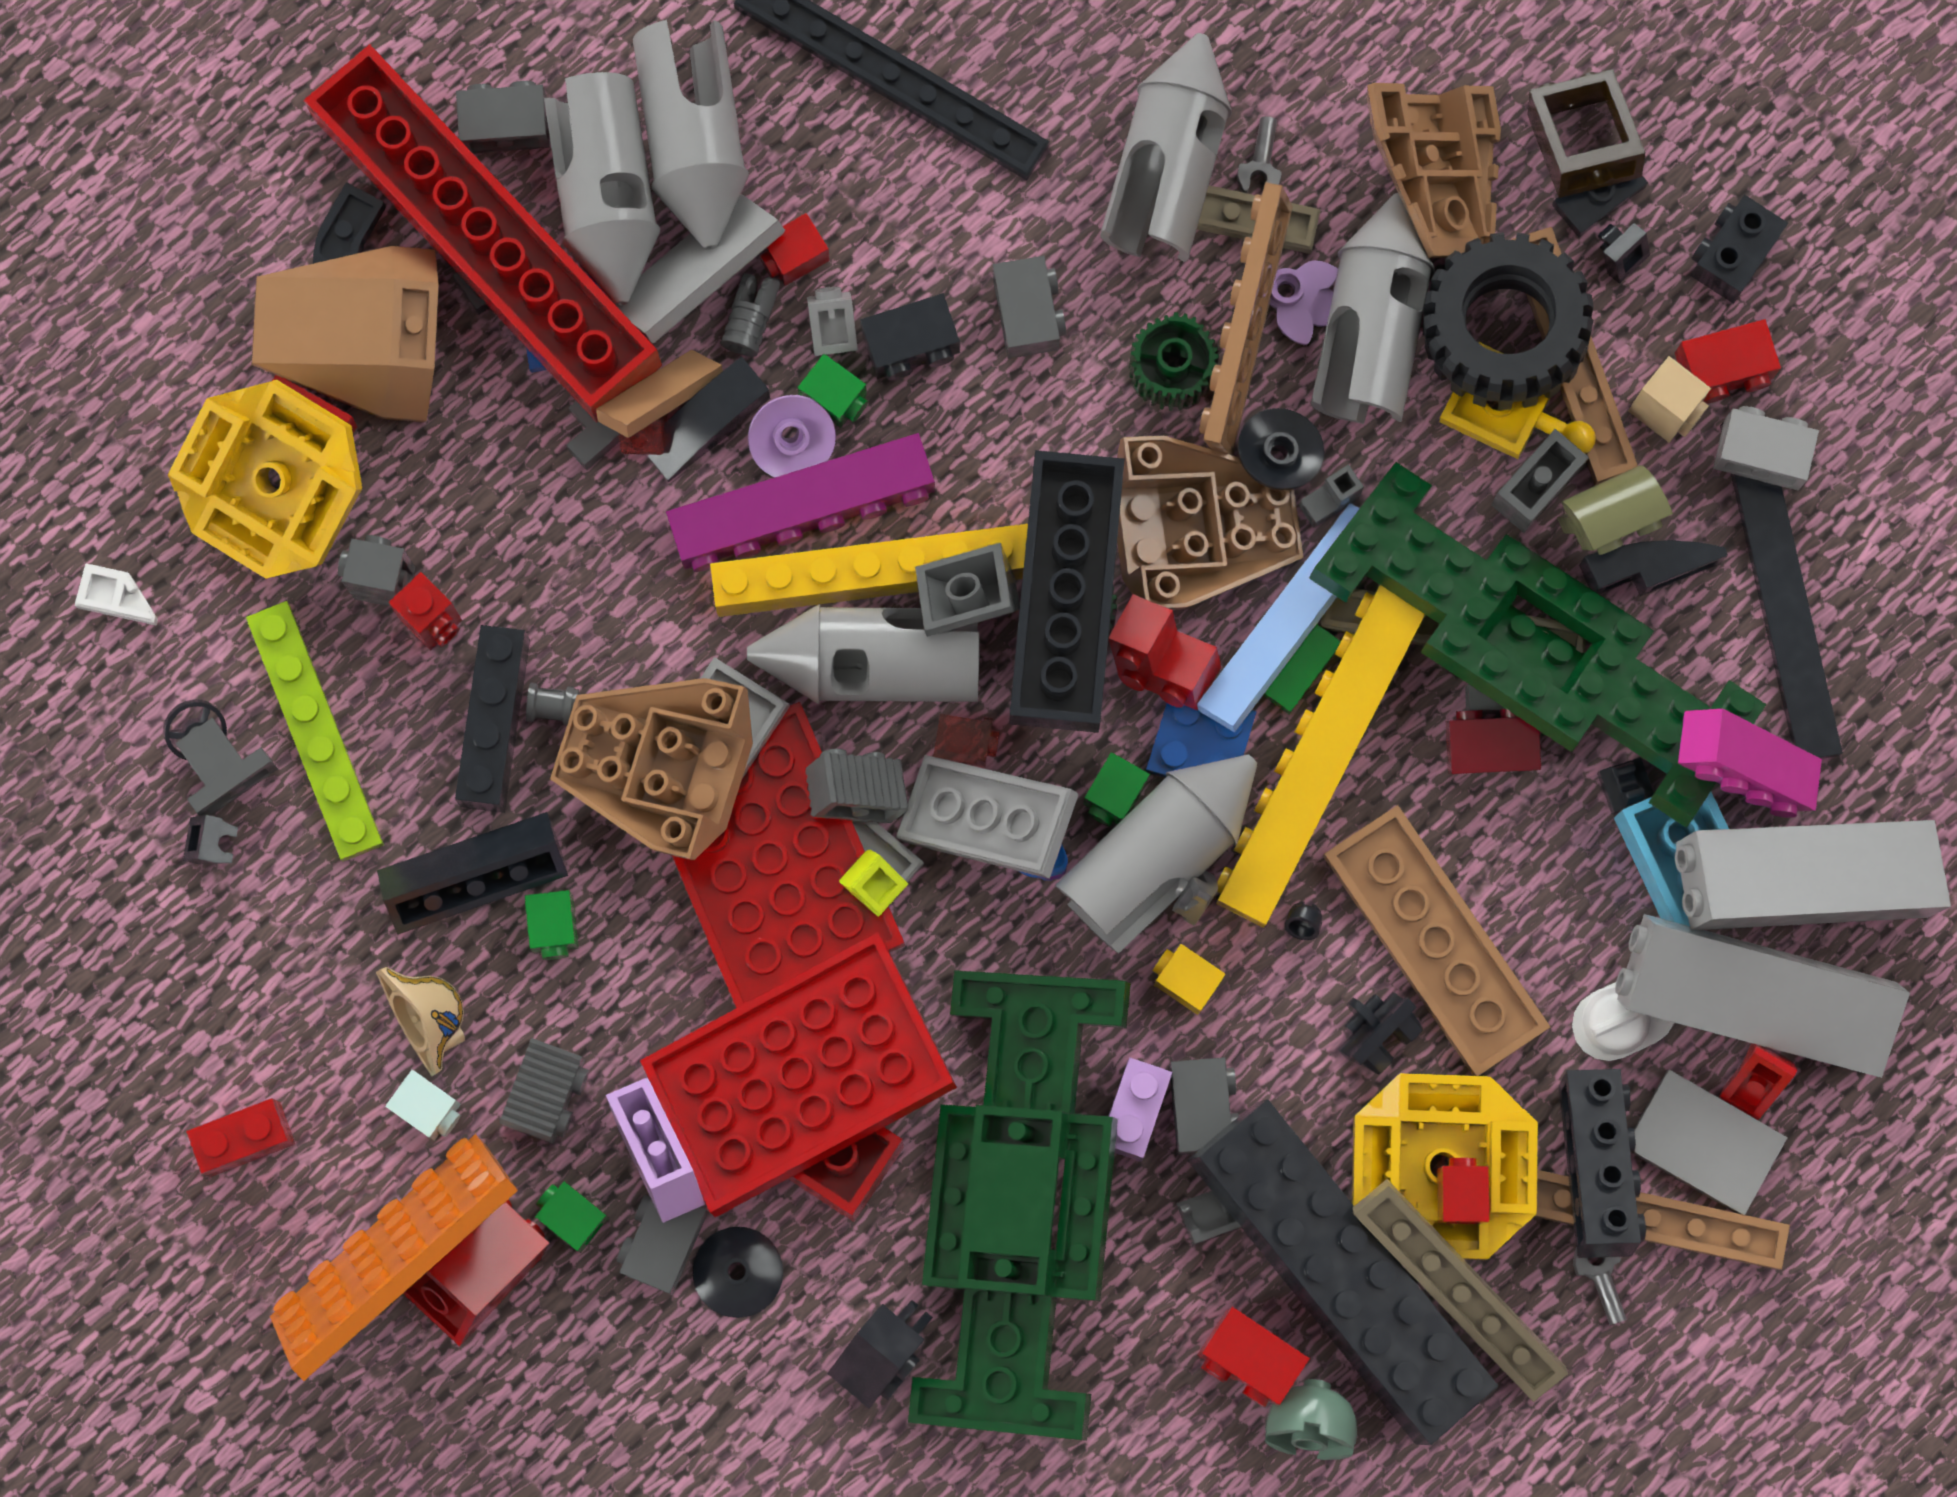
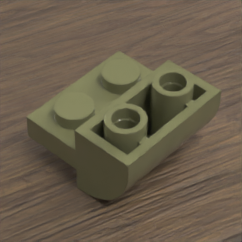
(1615, 509)

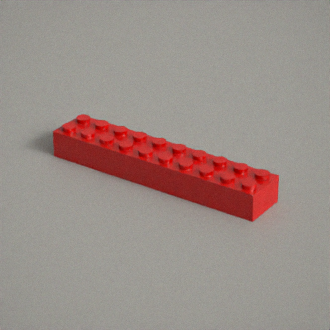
(482, 231)

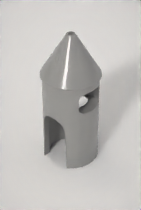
(691, 145)
(1169, 153)
(603, 180)
(1374, 318)
(870, 656)
(1159, 849)

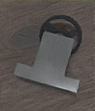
(214, 758)

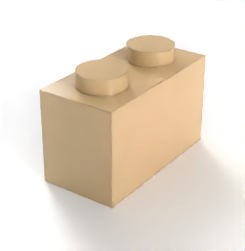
(1671, 401)

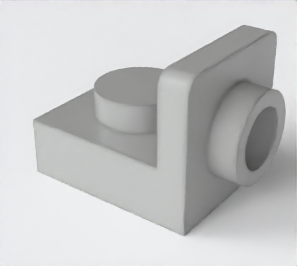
(832, 321)

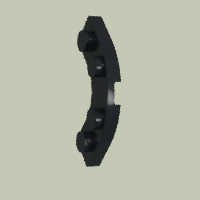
(347, 224)

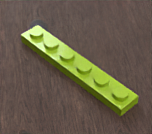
(314, 731)

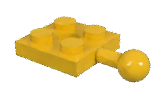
(1511, 428)

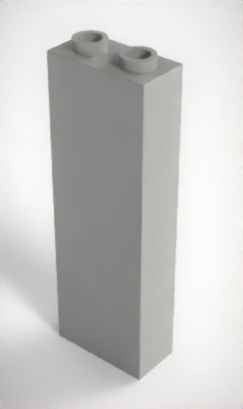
(1811, 874)
(1761, 995)

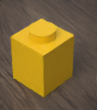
(1187, 978)

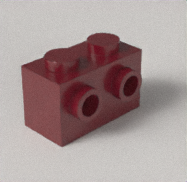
(1491, 744)

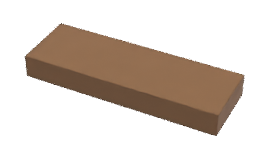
(658, 393)

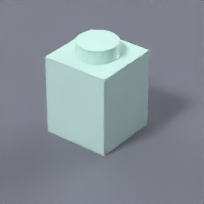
(424, 1106)

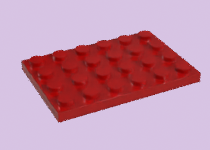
(774, 874)
(797, 1074)

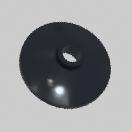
(1283, 432)
(741, 1296)

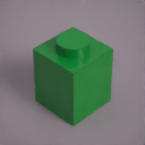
(835, 390)
(1115, 790)
(551, 924)
(570, 1215)

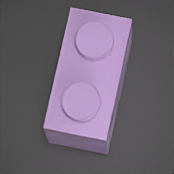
(1138, 1106)

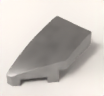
(1196, 897)

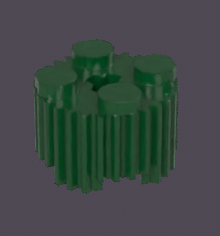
(1169, 385)

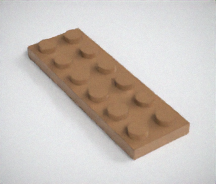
(1243, 335)
(1436, 941)

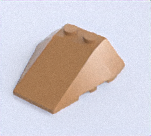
(1440, 160)

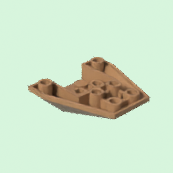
(354, 329)
(1197, 523)
(659, 760)

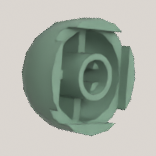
(1313, 1420)

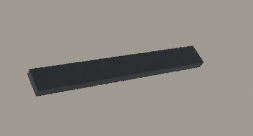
(901, 81)
(1787, 616)

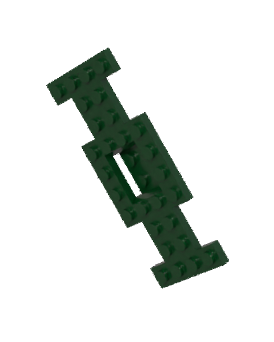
(1510, 656)
(998, 1204)

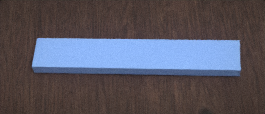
(1272, 640)

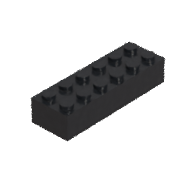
(1066, 591)

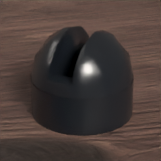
(1300, 929)

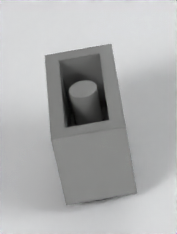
(1766, 448)

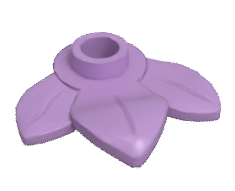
(1308, 304)

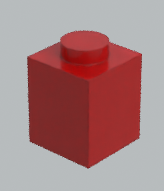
(795, 251)
(1463, 1192)

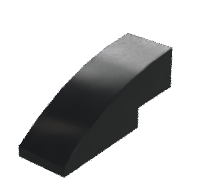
(710, 417)
(1649, 564)

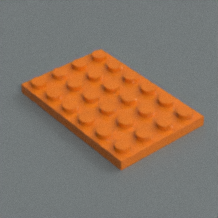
(390, 1255)

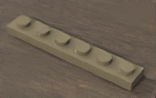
(1460, 1290)

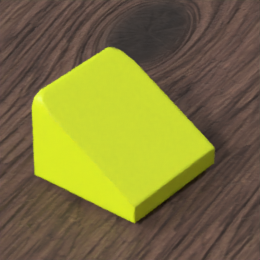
(873, 882)

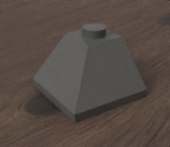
(966, 589)

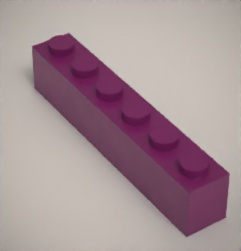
(802, 502)

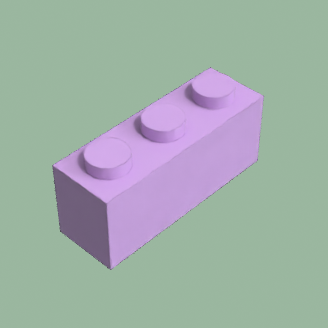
(655, 1150)

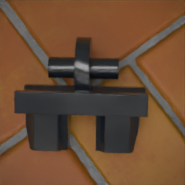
(1373, 1025)

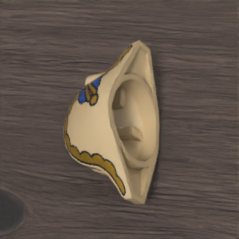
(427, 1012)

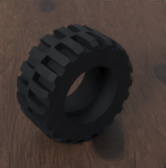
(1516, 267)

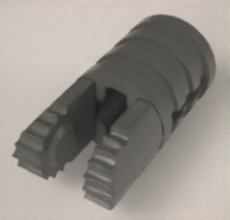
(749, 319)

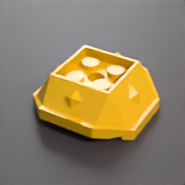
(227, 484)
(1455, 1119)

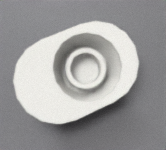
(1610, 1030)

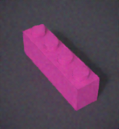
(1749, 761)

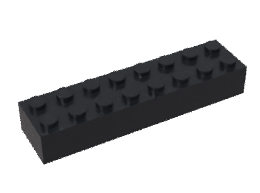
(1342, 1273)

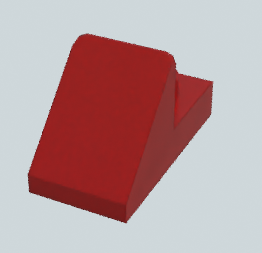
(1758, 1081)

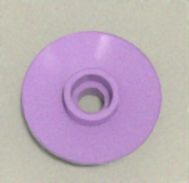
(809, 446)

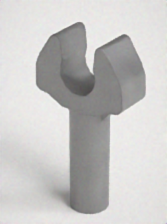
(1261, 161)
(1603, 1281)

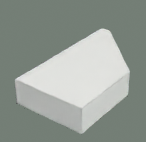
(113, 594)

